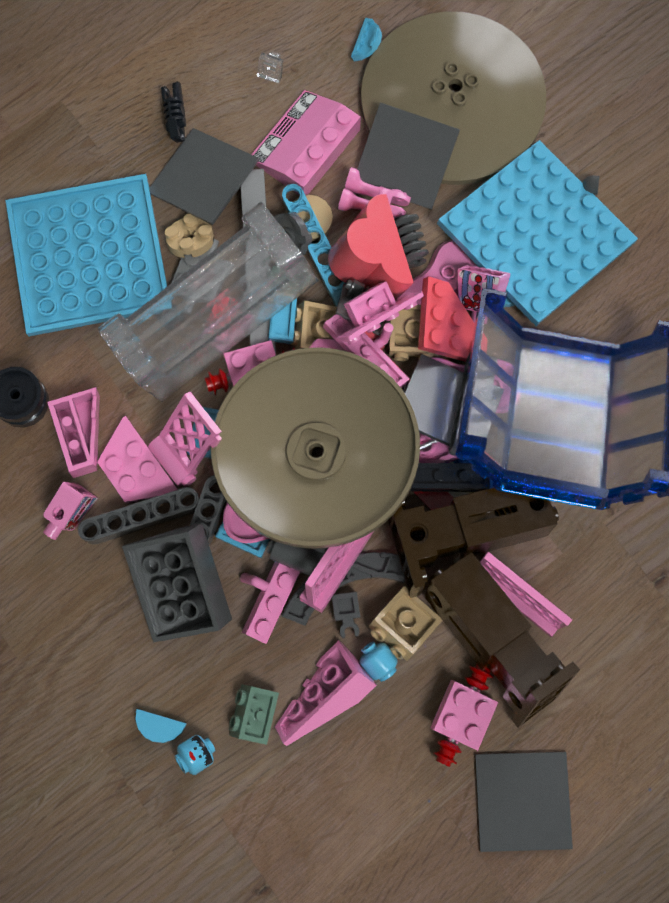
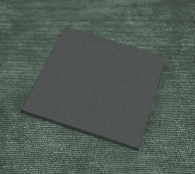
(407, 154)
(203, 176)
(434, 397)
(523, 801)

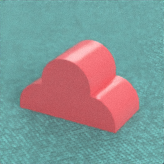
(372, 250)

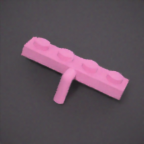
(366, 347)
(270, 600)

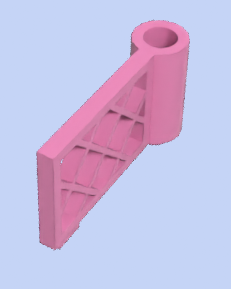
(173, 454)

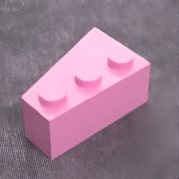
(77, 429)

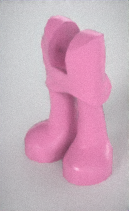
(356, 185)

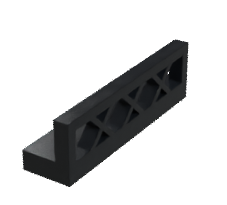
(448, 478)

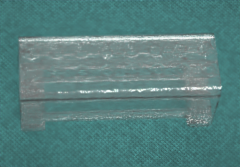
(210, 306)

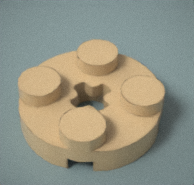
(185, 227)

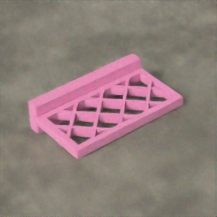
(331, 572)
(526, 598)

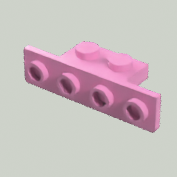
(374, 307)

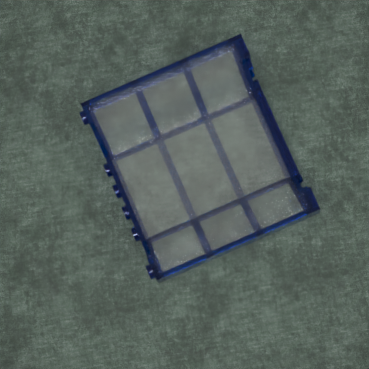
(565, 412)

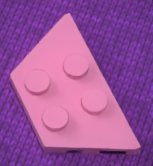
(133, 466)

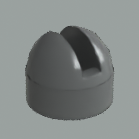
(591, 184)

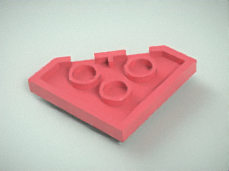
(444, 321)

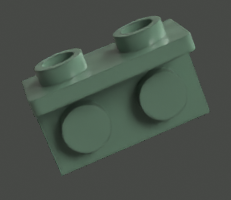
(253, 714)

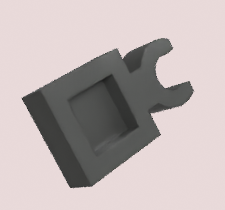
(346, 609)

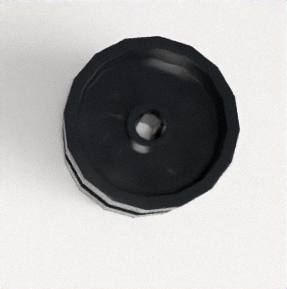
(21, 397)

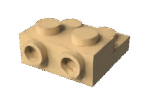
(310, 323)
(405, 335)
(404, 624)

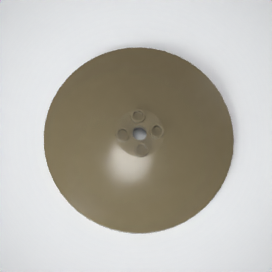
(498, 78)
(305, 403)

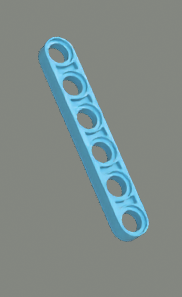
(314, 249)

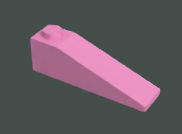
(331, 691)

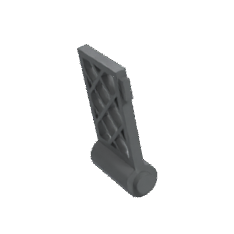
(297, 558)

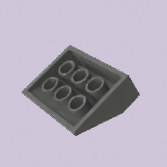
(178, 583)

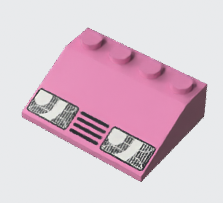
(307, 141)

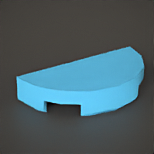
(367, 41)
(158, 727)

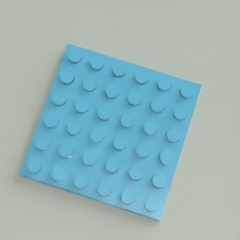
(539, 229)
(85, 253)

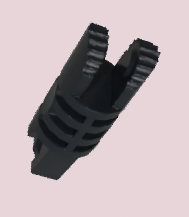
(174, 112)

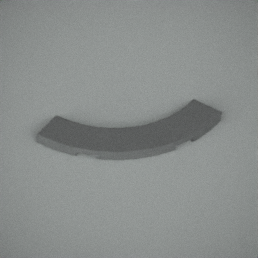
(366, 566)

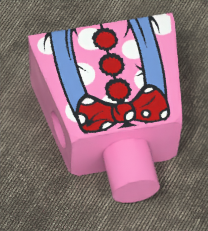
(472, 280)
(67, 508)

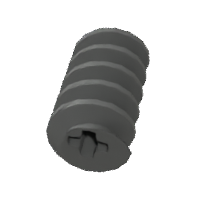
(409, 239)

